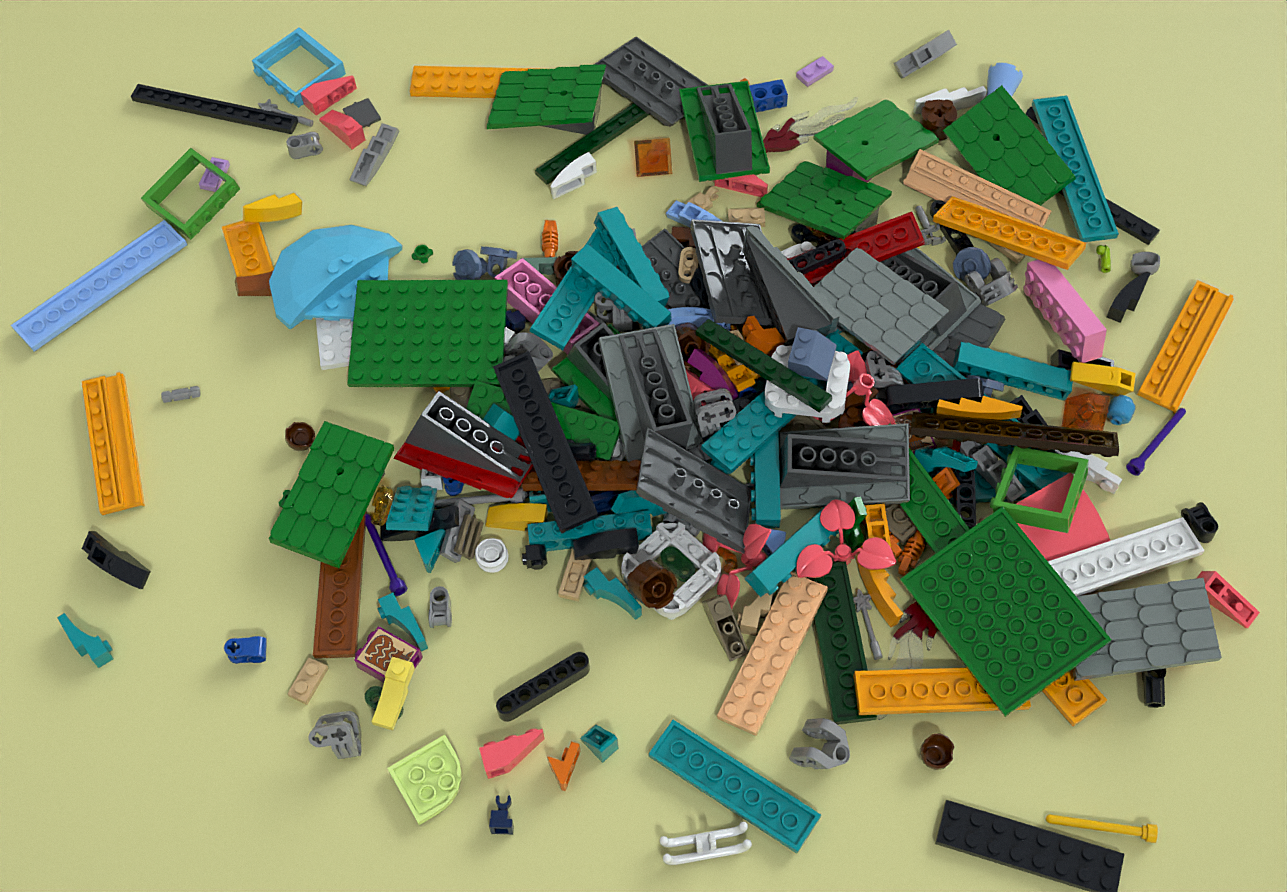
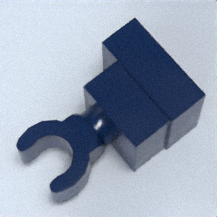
(515, 321)
(500, 821)

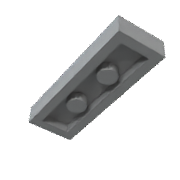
(451, 535)

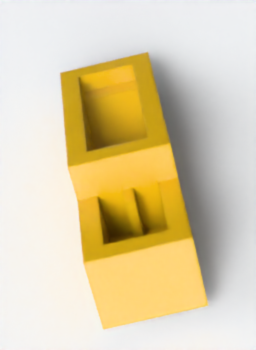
(273, 209)
(516, 515)

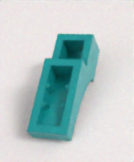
(934, 459)
(632, 502)
(613, 591)
(401, 617)
(84, 644)

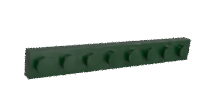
(591, 142)
(764, 365)

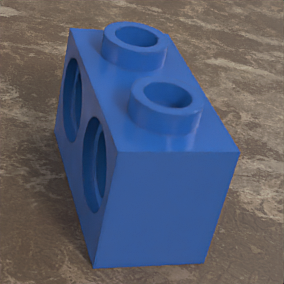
(769, 95)

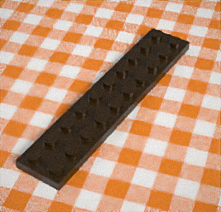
(1015, 433)

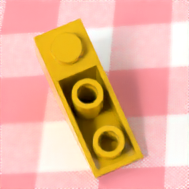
(1103, 378)

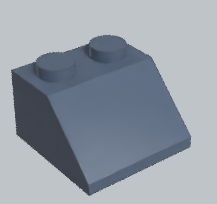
(811, 354)

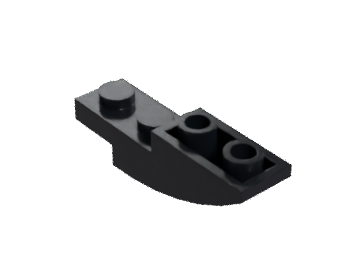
(441, 519)
(115, 562)

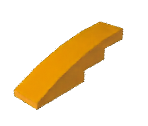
(738, 375)
(987, 409)
(877, 522)
(881, 593)

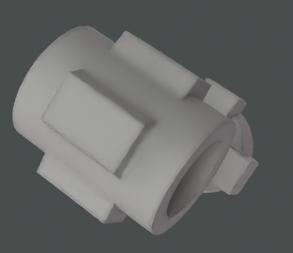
(669, 518)

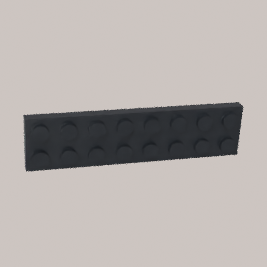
(1029, 848)

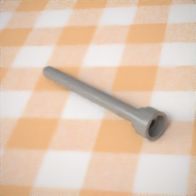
(519, 497)

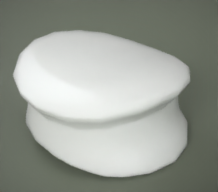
(491, 555)

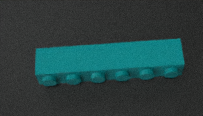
(629, 253)
(619, 289)
(1013, 371)
(766, 484)
(784, 558)

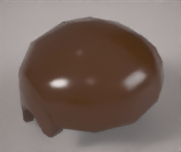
(299, 436)
(937, 751)

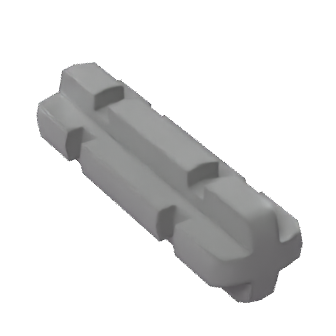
(180, 394)

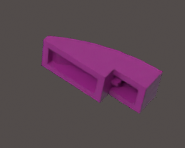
(712, 372)

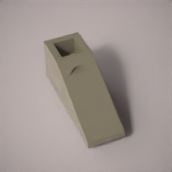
(725, 626)

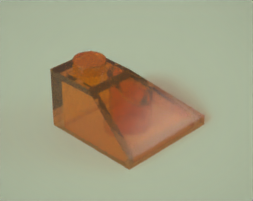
(653, 156)
(1086, 411)

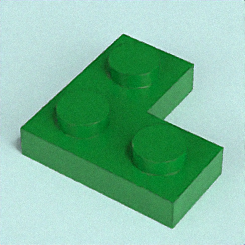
(853, 536)

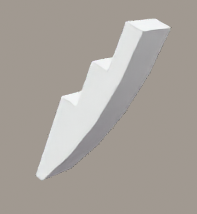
(961, 98)

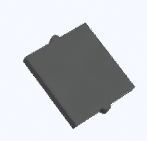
(363, 112)

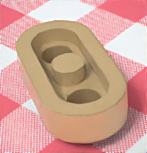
(687, 266)

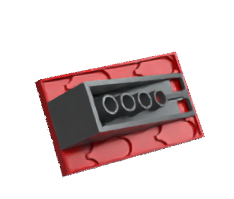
(453, 435)

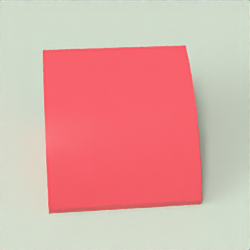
(1085, 530)

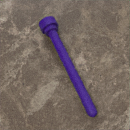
(1137, 464)
(397, 585)

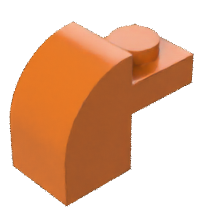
(763, 339)

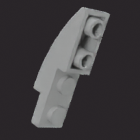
(925, 54)

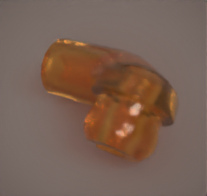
(824, 236)
(730, 559)

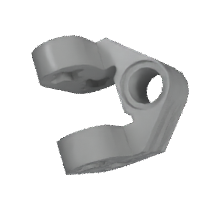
(995, 290)
(618, 317)
(529, 342)
(888, 374)
(713, 412)
(340, 735)
(833, 753)

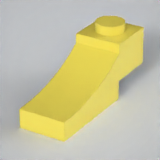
(393, 693)

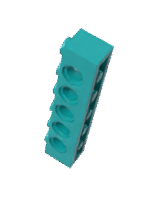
(551, 537)

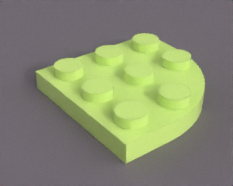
(428, 778)

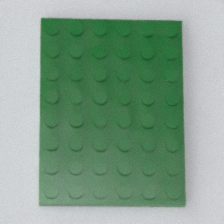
(427, 333)
(1005, 611)

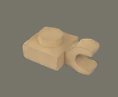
(705, 201)

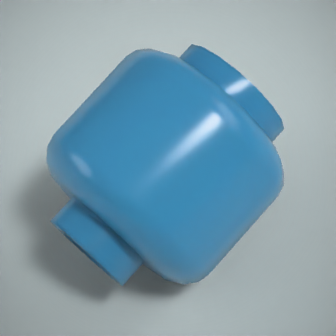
(1121, 410)

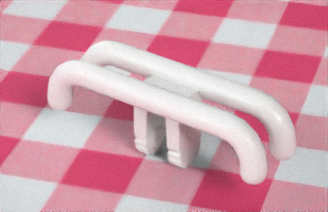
(705, 845)

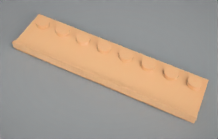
(943, 180)

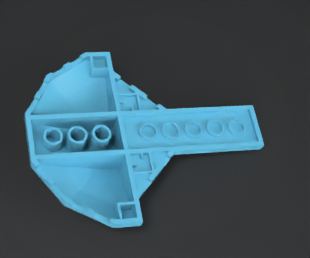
(322, 270)

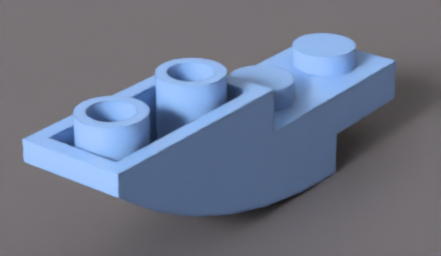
(685, 213)
(693, 315)

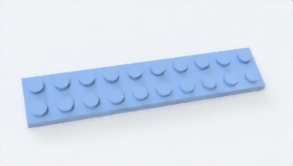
(98, 285)

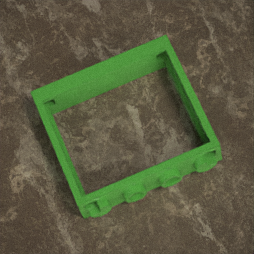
(172, 179)
(1034, 516)

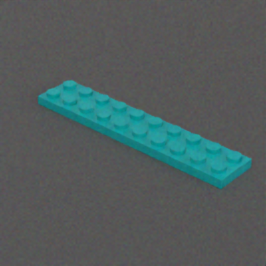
(1084, 194)
(927, 366)
(757, 423)

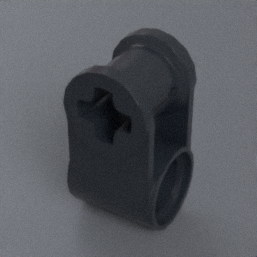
(1199, 519)

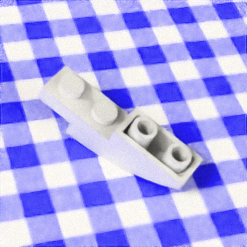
(1097, 472)

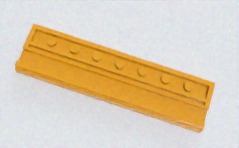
(1185, 346)
(112, 444)

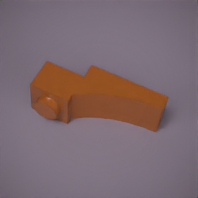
(253, 285)

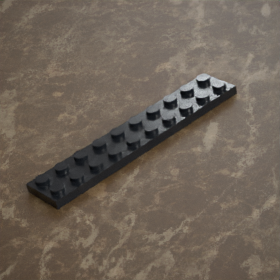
(546, 442)

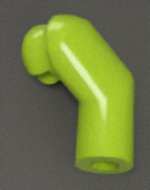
(1104, 251)

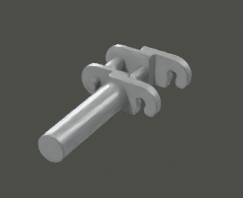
(928, 229)

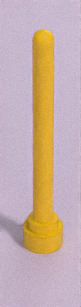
(1146, 832)

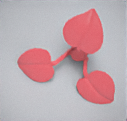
(876, 411)
(837, 516)
(754, 540)

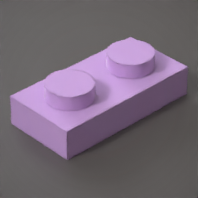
(814, 71)
(209, 180)

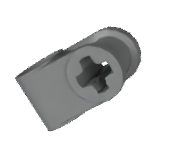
(302, 145)
(440, 611)

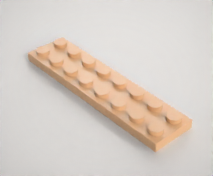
(772, 654)

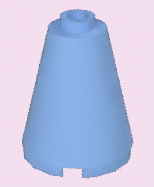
(1004, 75)

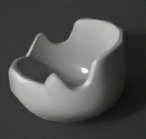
(1145, 262)

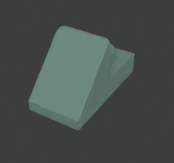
(544, 265)

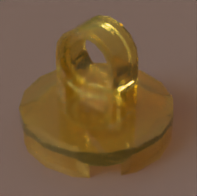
(382, 501)

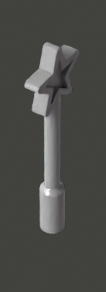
(274, 108)
(863, 604)

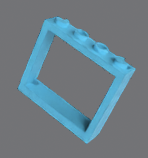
(283, 48)

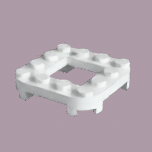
(782, 402)
(704, 560)

